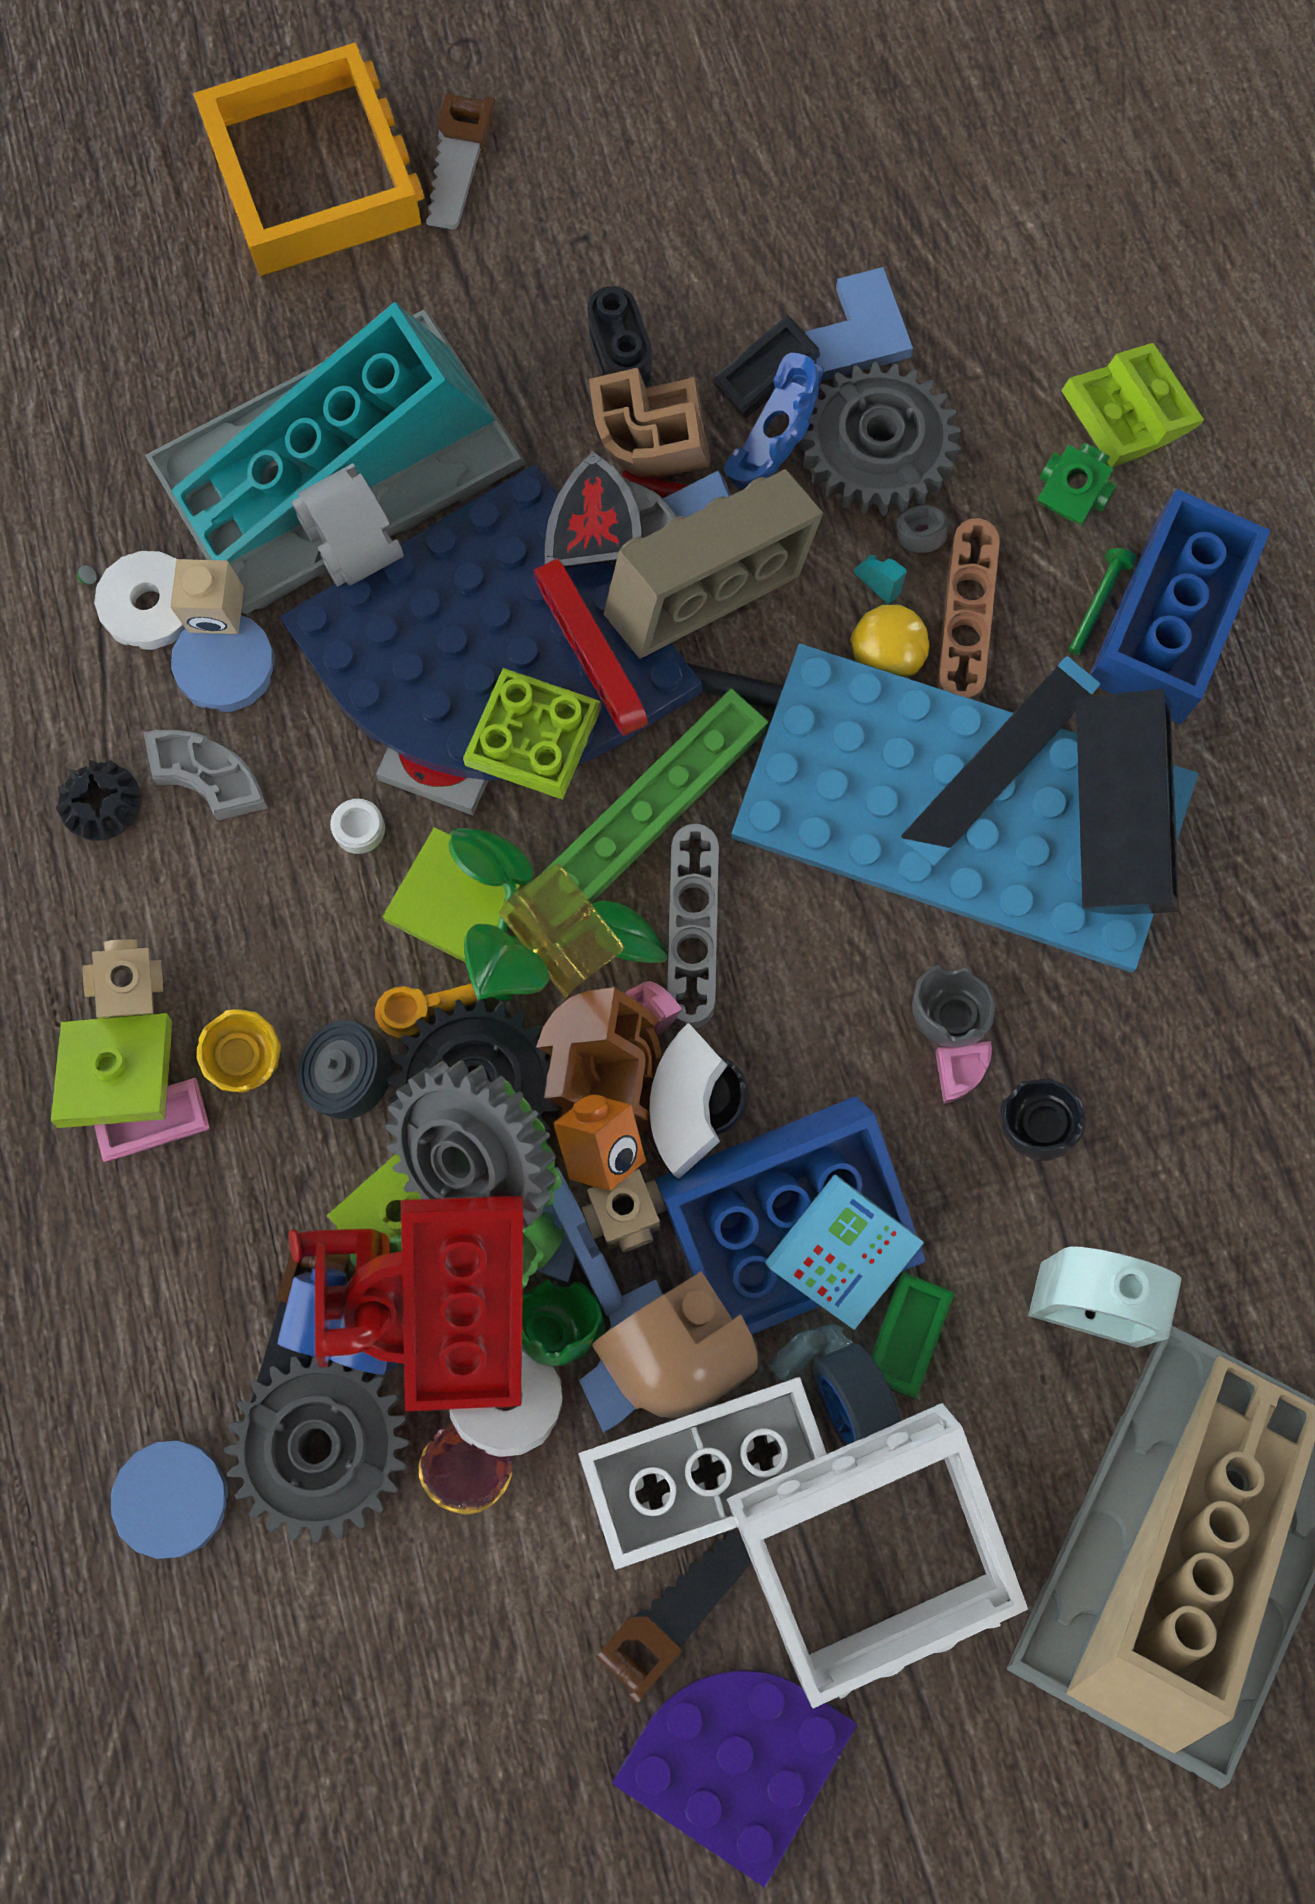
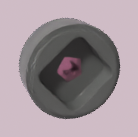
(922, 529)

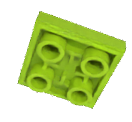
(532, 733)
(442, 901)

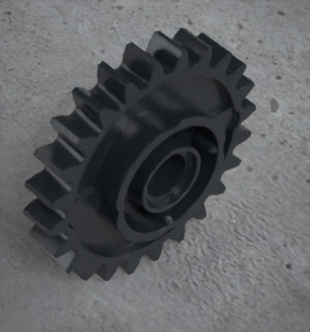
(481, 1040)

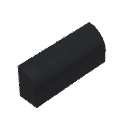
(1127, 803)

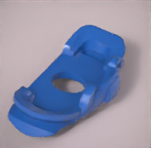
(793, 395)

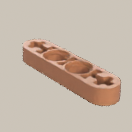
(969, 612)

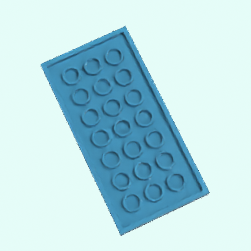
(870, 750)

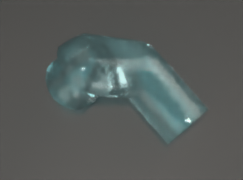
(805, 1347)

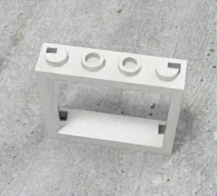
(843, 1477)

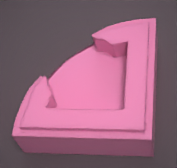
(658, 1002)
(962, 1069)

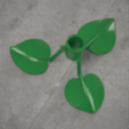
(500, 962)

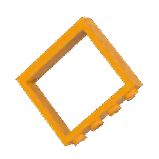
(334, 227)

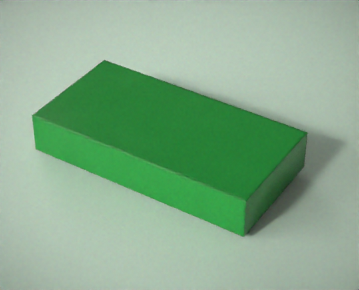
(910, 1333)

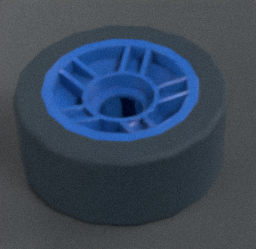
(854, 1394)

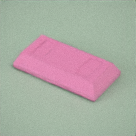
(183, 1118)

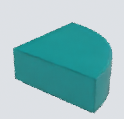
(882, 577)

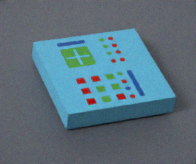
(844, 1252)

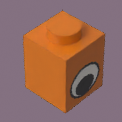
(599, 1142)

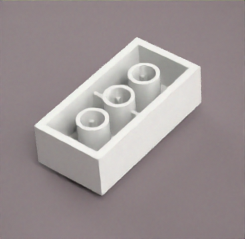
(673, 1450)

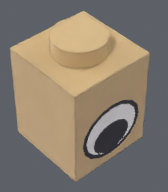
(207, 596)

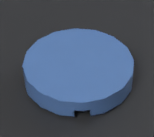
(223, 668)
(169, 1499)

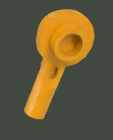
(403, 1006)

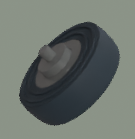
(344, 1069)

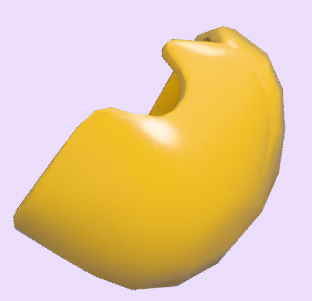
(891, 640)
(238, 1051)

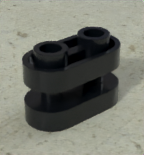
(618, 333)

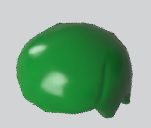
(559, 1322)

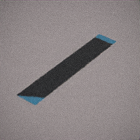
(999, 761)

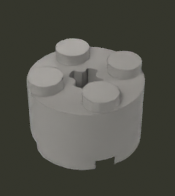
(350, 525)

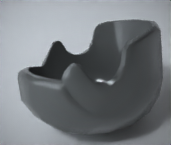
(953, 1007)

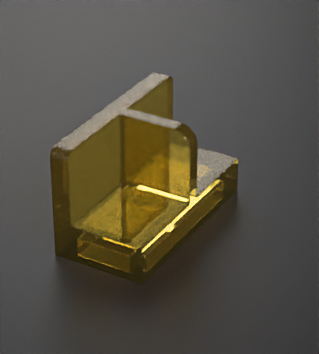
(561, 928)

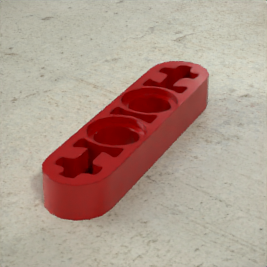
(590, 647)

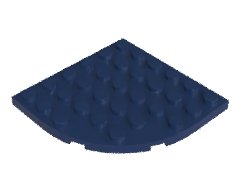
(430, 633)

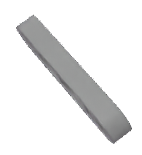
(693, 925)

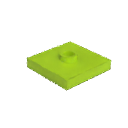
(112, 1070)

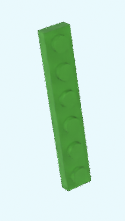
(661, 794)

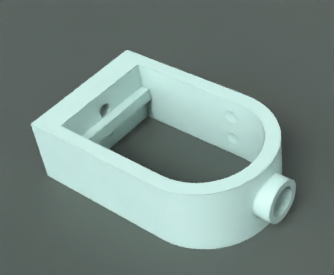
(1128, 1295)

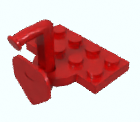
(436, 1306)

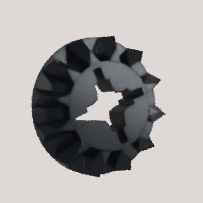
(117, 810)

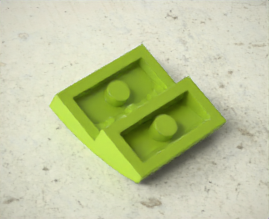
(1132, 404)

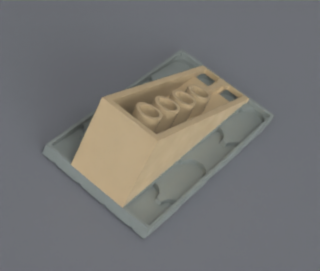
(1184, 1561)

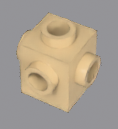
(128, 1000)
(627, 1230)

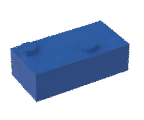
(1180, 603)

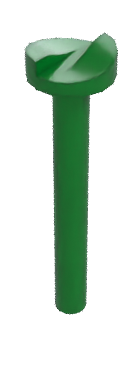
(1119, 560)

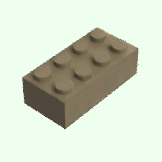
(711, 562)

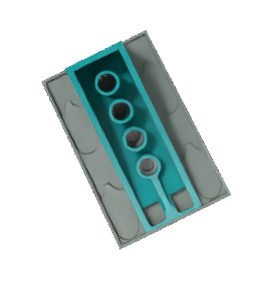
(383, 401)

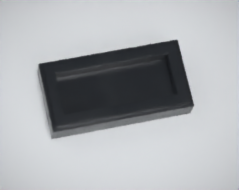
(750, 377)

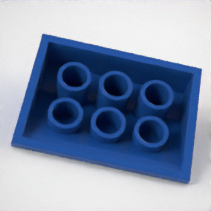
(748, 1197)

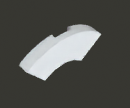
(682, 1099)

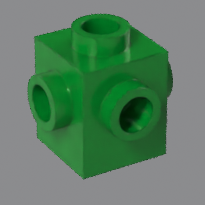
(1079, 503)

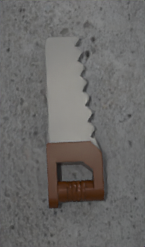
(457, 156)

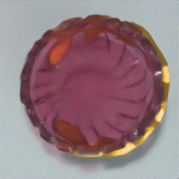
(461, 1474)

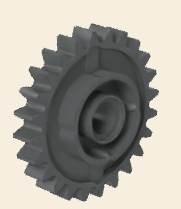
(872, 471)
(469, 1139)
(276, 1459)

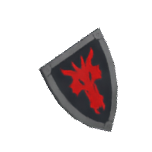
(592, 516)

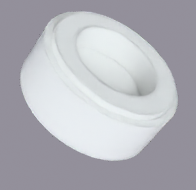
(357, 826)

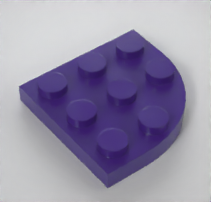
(736, 1764)

